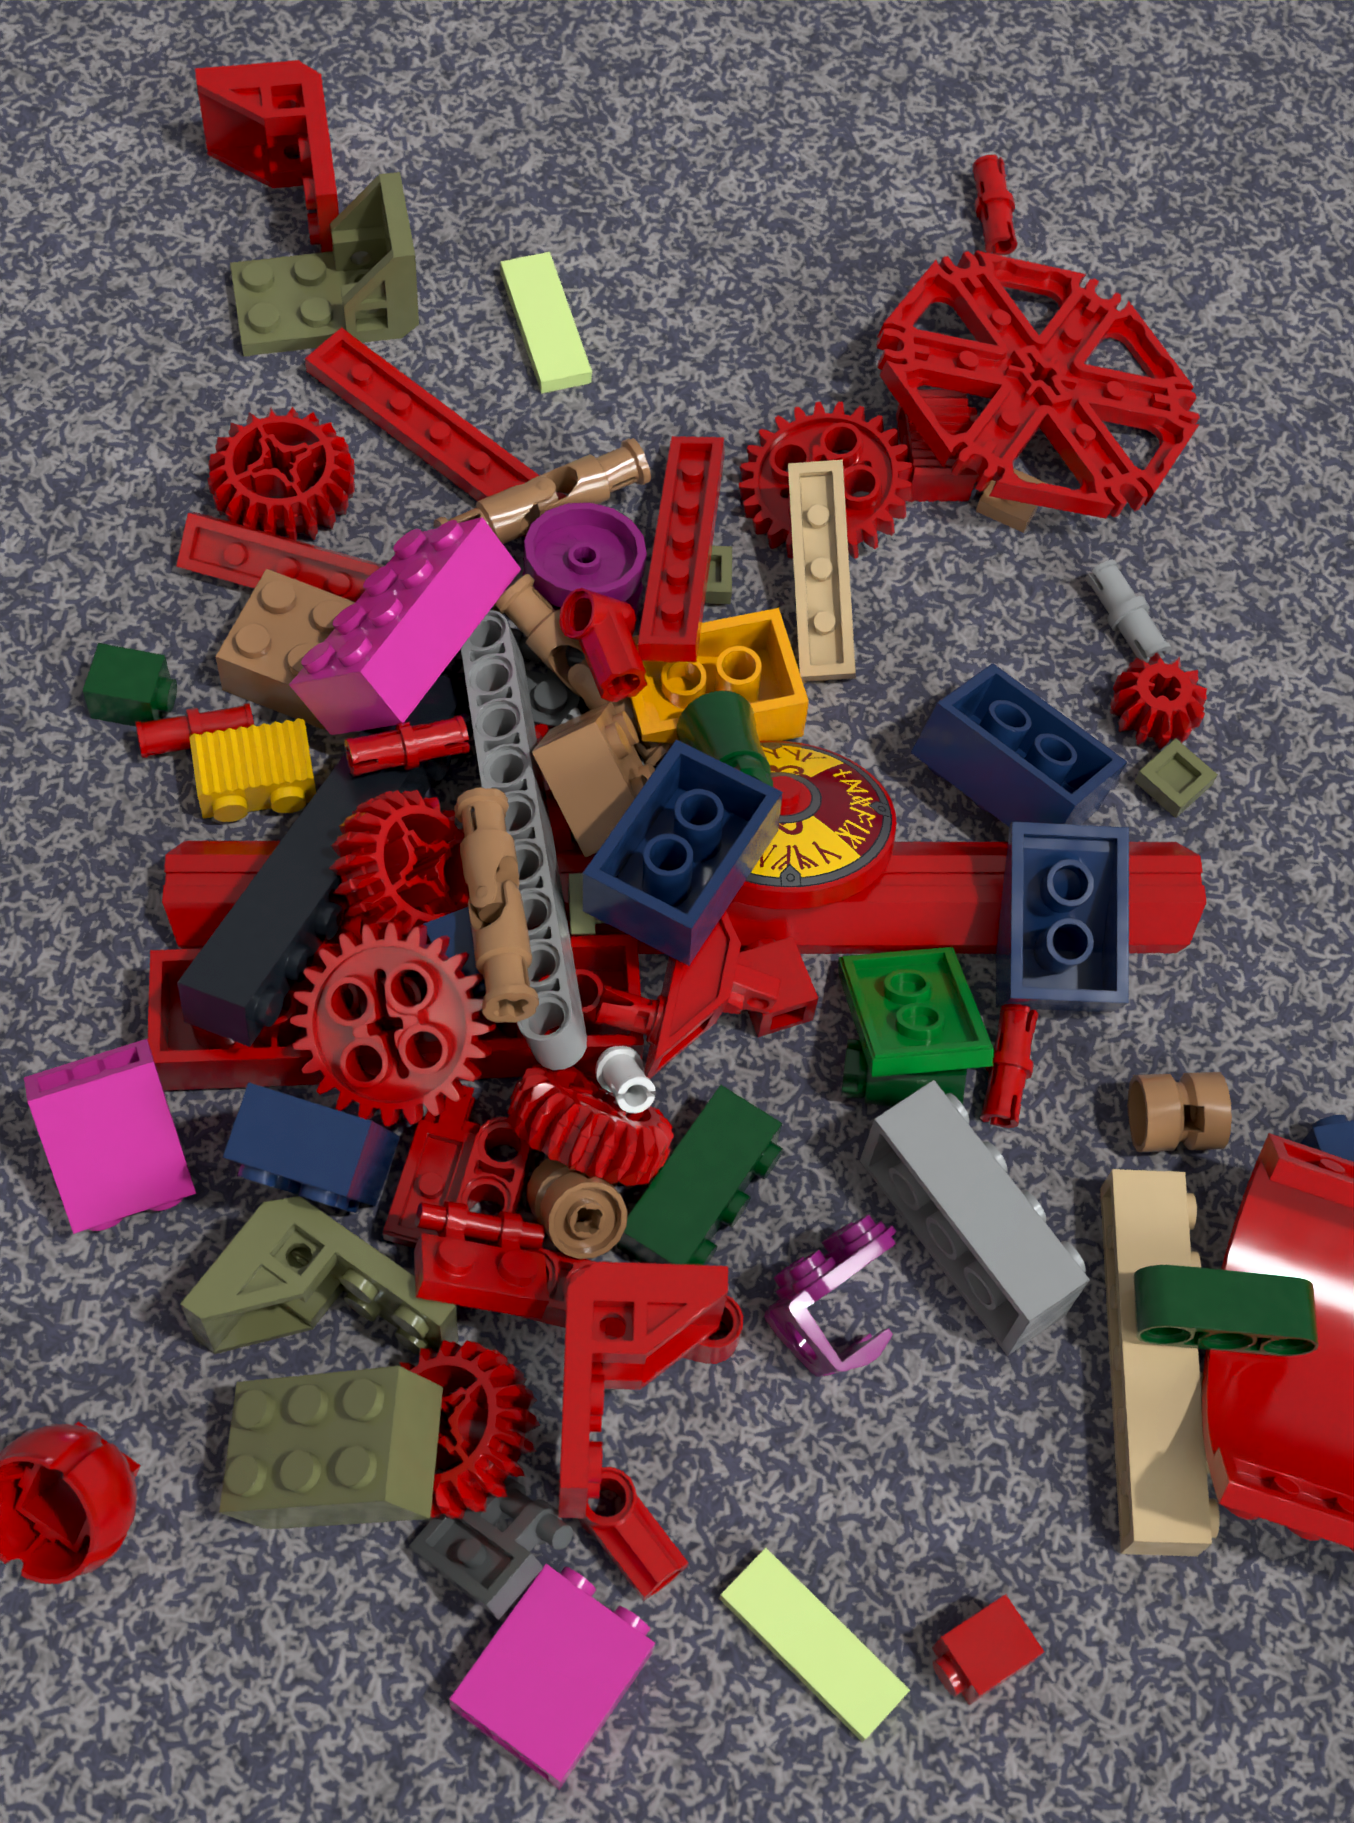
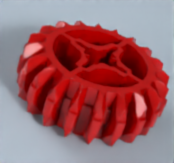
(289, 459)
(400, 861)
(586, 1129)
(484, 1419)

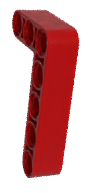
(505, 1184)

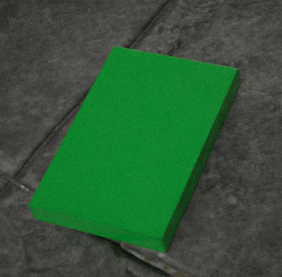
(914, 1012)

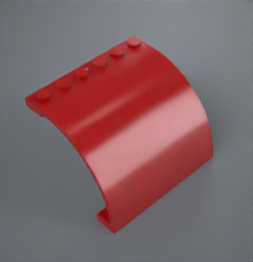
(1285, 1424)

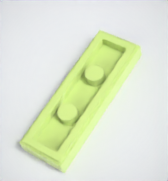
(545, 322)
(814, 1644)

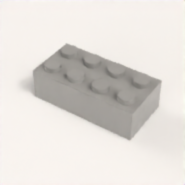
(973, 1216)

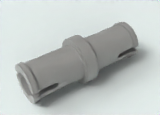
(1127, 611)

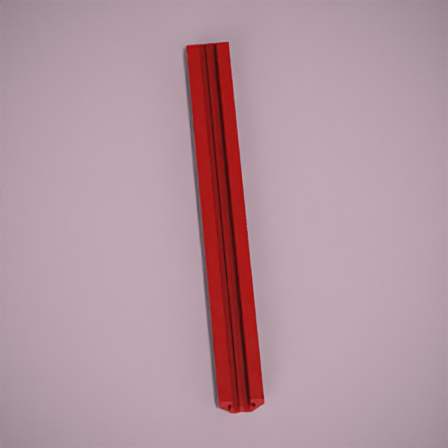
(920, 901)

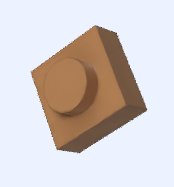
(1006, 511)

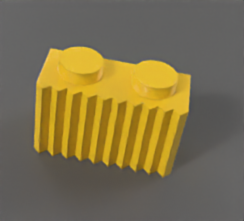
(253, 770)

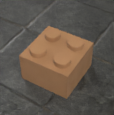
(271, 639)
(593, 772)

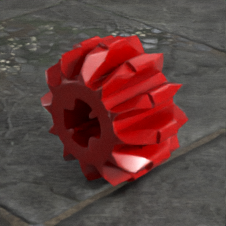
(1158, 700)

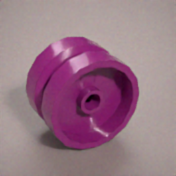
(585, 549)

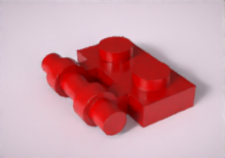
(475, 1273)

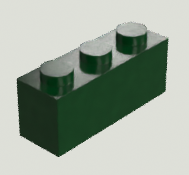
(703, 1183)

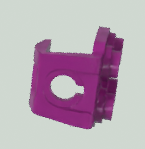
(812, 1279)

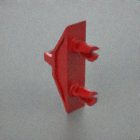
(691, 997)

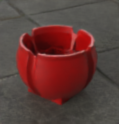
(68, 1522)

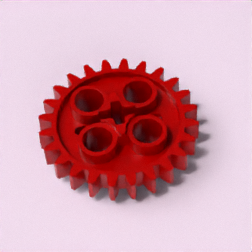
(814, 440)
(339, 1034)

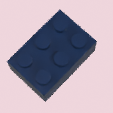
(1016, 753)
(681, 852)
(310, 1145)

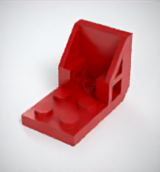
(271, 112)
(621, 1334)

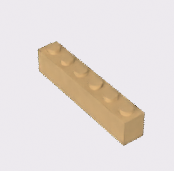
(1153, 1386)

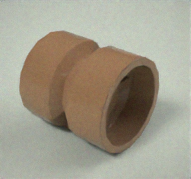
(1182, 1111)
(577, 1211)

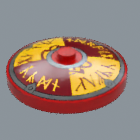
(830, 833)

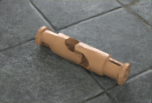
(584, 480)
(545, 638)
(493, 883)

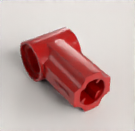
(605, 635)
(634, 1538)

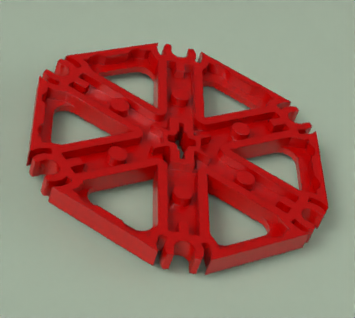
(1012, 369)

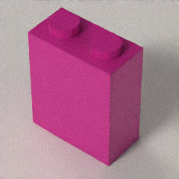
(109, 1136)
(553, 1673)

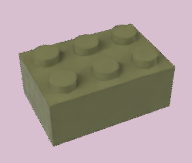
(332, 1449)

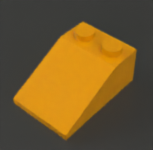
(736, 655)

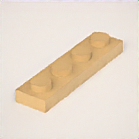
(821, 571)

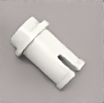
(621, 1072)

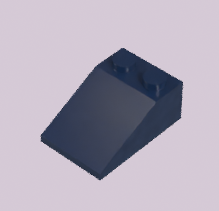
(1064, 918)

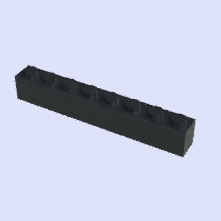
(291, 902)

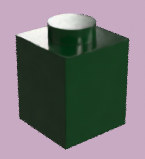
(128, 685)

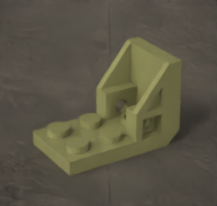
(358, 286)
(288, 1273)

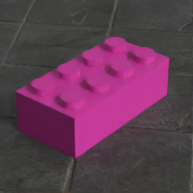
(405, 626)

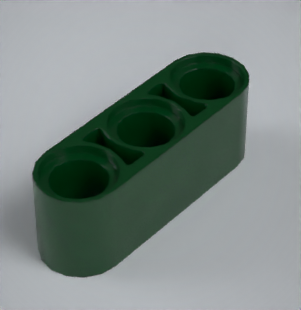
(1225, 1310)

